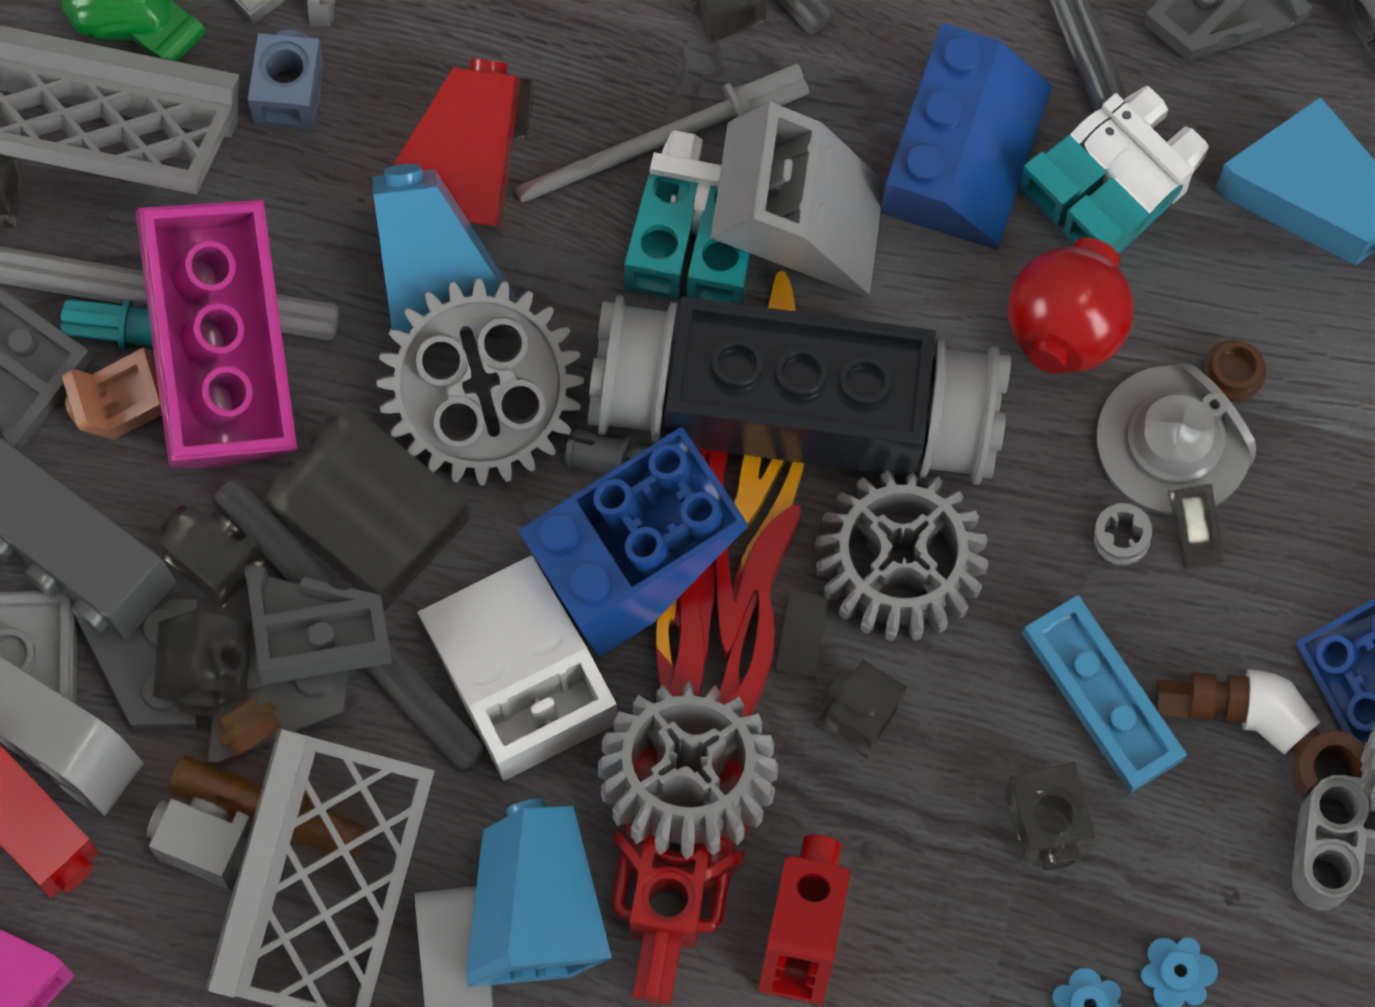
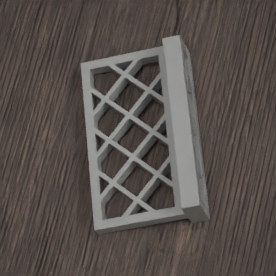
(108, 85)
(264, 861)

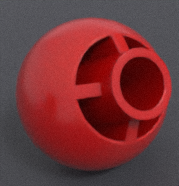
(1071, 307)

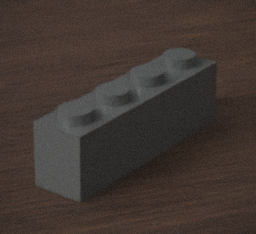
(76, 549)

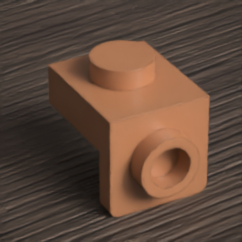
(115, 396)

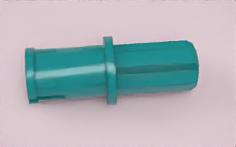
(107, 322)

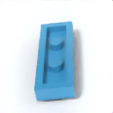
(1104, 694)

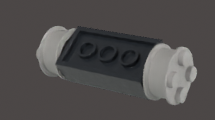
(800, 387)

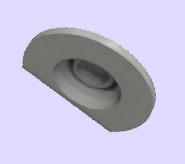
(1170, 433)

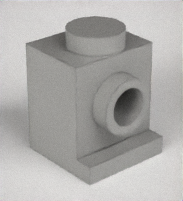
(199, 839)

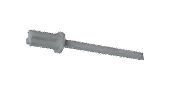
(777, 87)

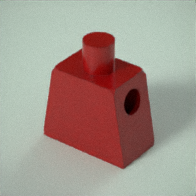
(806, 922)

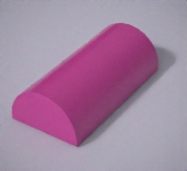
(216, 333)

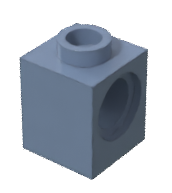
(292, 103)

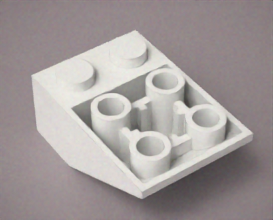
(519, 667)

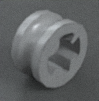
(1140, 528)

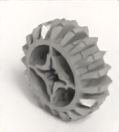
(868, 517)
(718, 739)

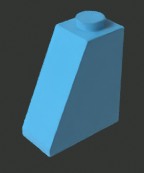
(1310, 182)
(426, 242)
(534, 900)

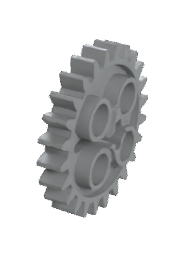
(535, 365)

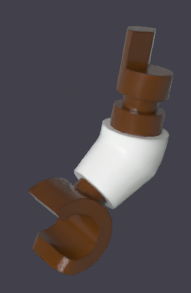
(1263, 705)

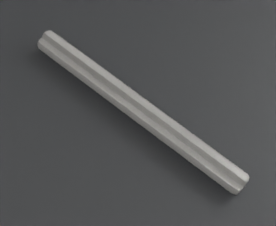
(118, 284)

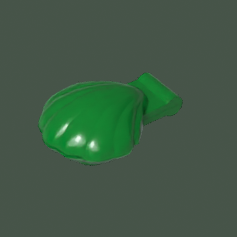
(154, 25)

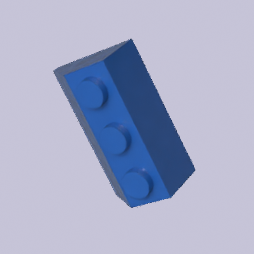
(966, 138)

